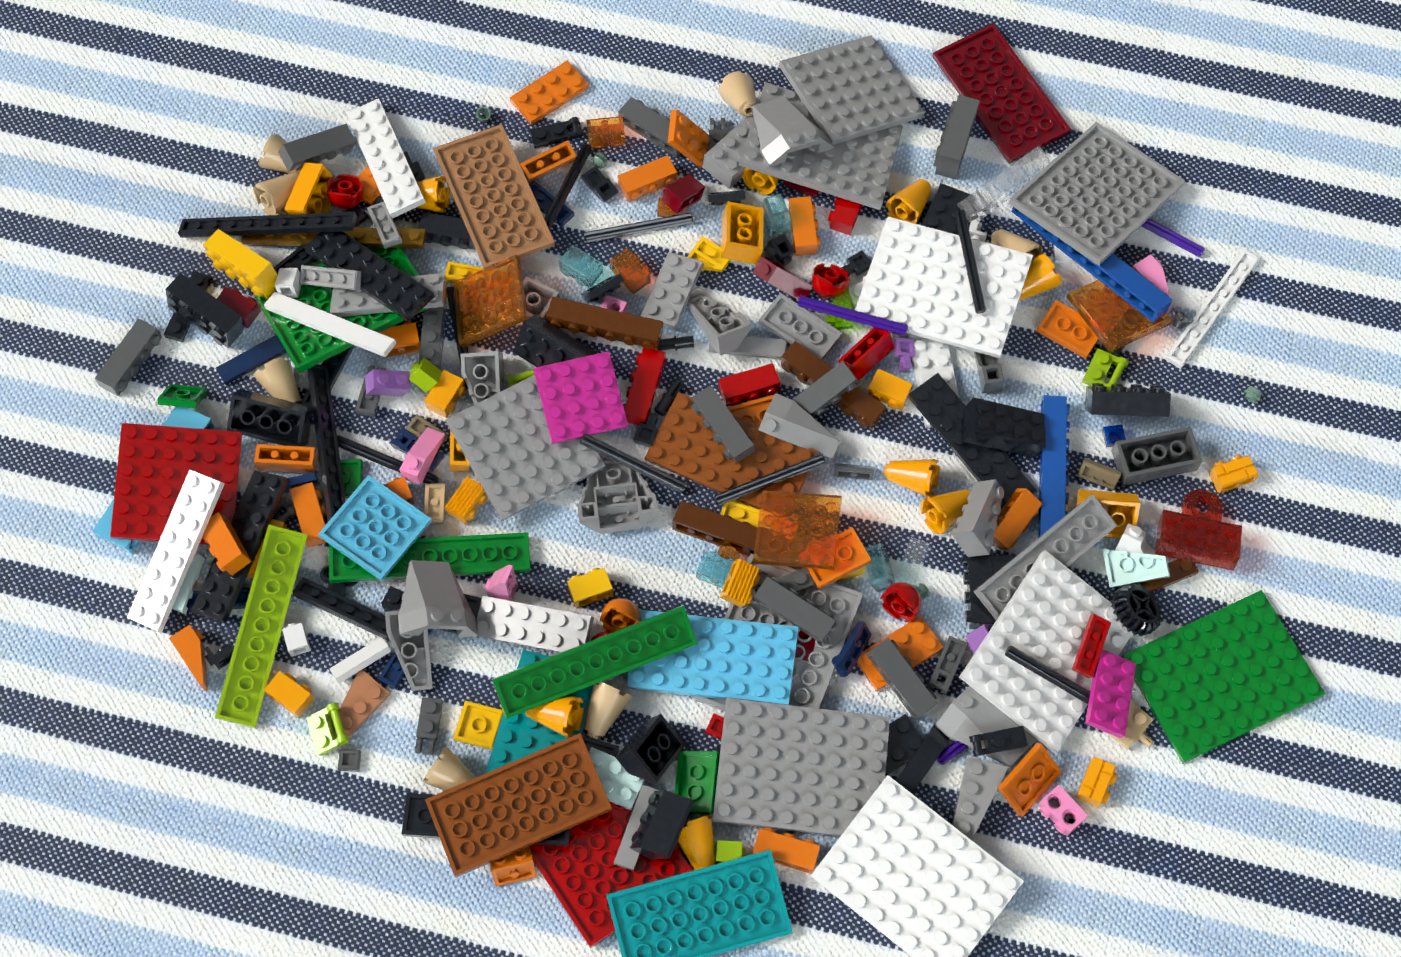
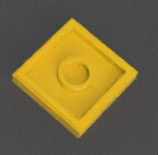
(478, 725)

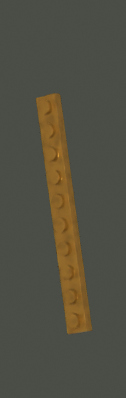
(366, 236)

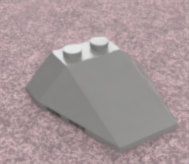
(785, 130)
(616, 500)
(434, 601)
(975, 715)

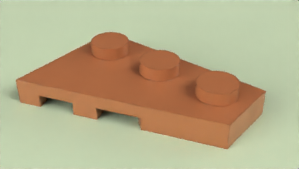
(361, 702)

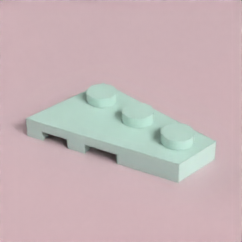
(1134, 568)
(186, 588)

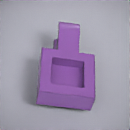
(905, 351)

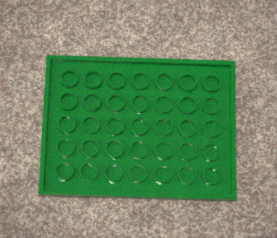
(310, 346)
(1223, 676)

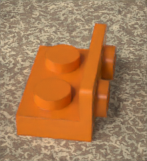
(513, 867)

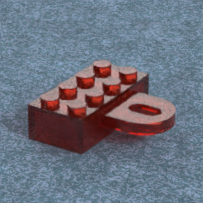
(1199, 535)

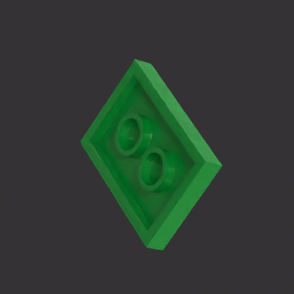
(698, 779)

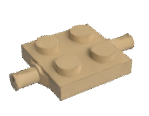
(1136, 727)

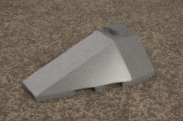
(719, 324)
(483, 374)
(793, 424)
(411, 652)

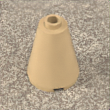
(738, 92)
(271, 156)
(275, 192)
(1015, 242)
(279, 380)
(604, 708)
(447, 771)

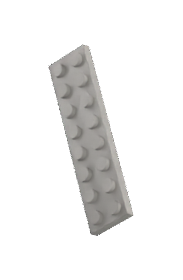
(1064, 541)

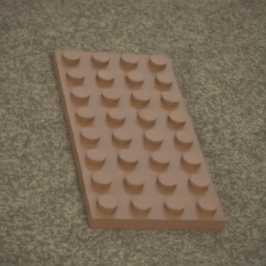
(493, 196)

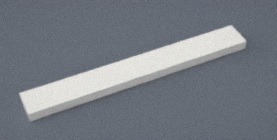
(1212, 308)
(330, 324)

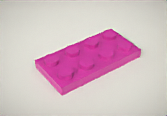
(1111, 694)

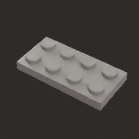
(672, 289)
(799, 325)

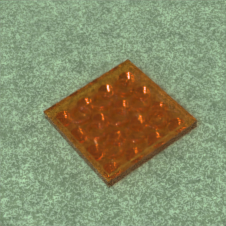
(489, 301)
(1111, 317)
(797, 529)

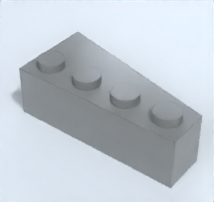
(979, 518)
(976, 793)

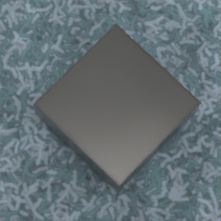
(349, 760)

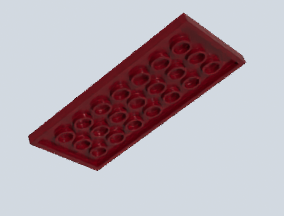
(1011, 101)

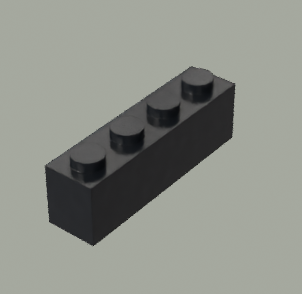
(445, 230)
(977, 572)

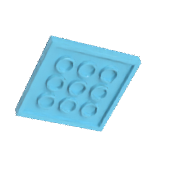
(375, 527)

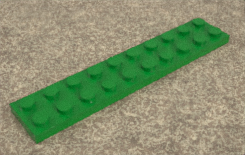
(464, 553)
(594, 661)

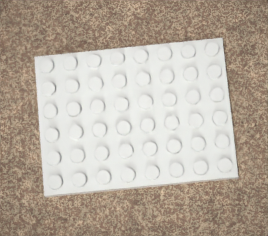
(924, 283)
(1048, 624)
(916, 876)

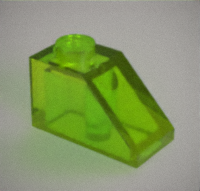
(844, 301)

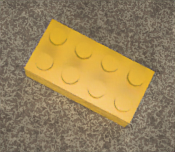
(241, 264)

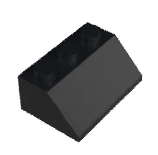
(651, 750)
(661, 825)

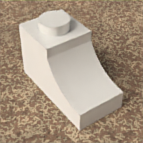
(1134, 541)

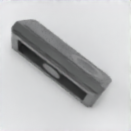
(854, 471)

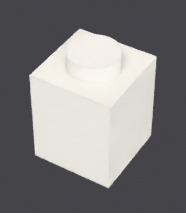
(288, 282)
(296, 639)

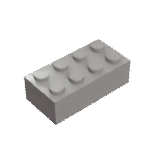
(724, 157)

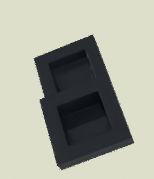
(599, 185)

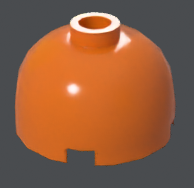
(620, 614)

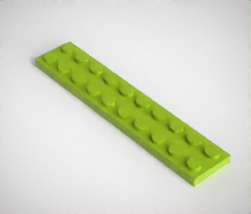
(261, 627)

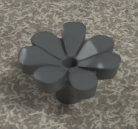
(1179, 318)

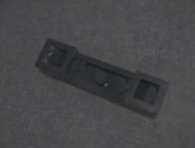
(922, 759)

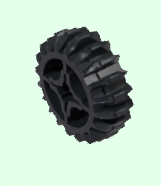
(1136, 609)

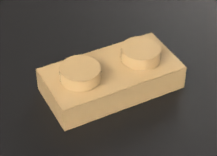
(435, 502)

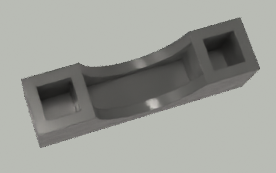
(989, 373)

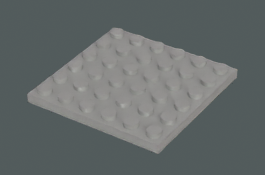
(851, 89)
(513, 452)

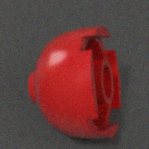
(345, 191)
(829, 280)
(902, 601)

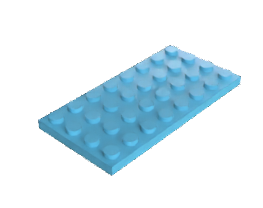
(728, 662)

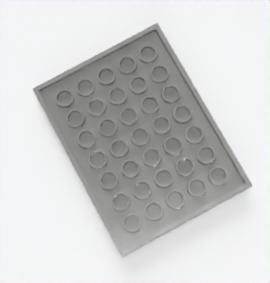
(851, 170)
(1097, 193)
(811, 676)
(797, 766)

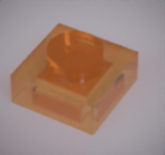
(663, 210)
(728, 552)

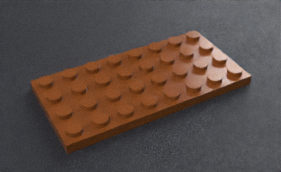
(691, 452)
(518, 805)

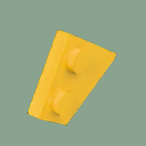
(710, 255)

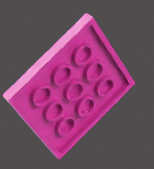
(580, 397)

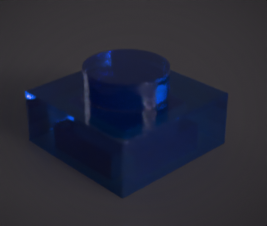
(1113, 434)

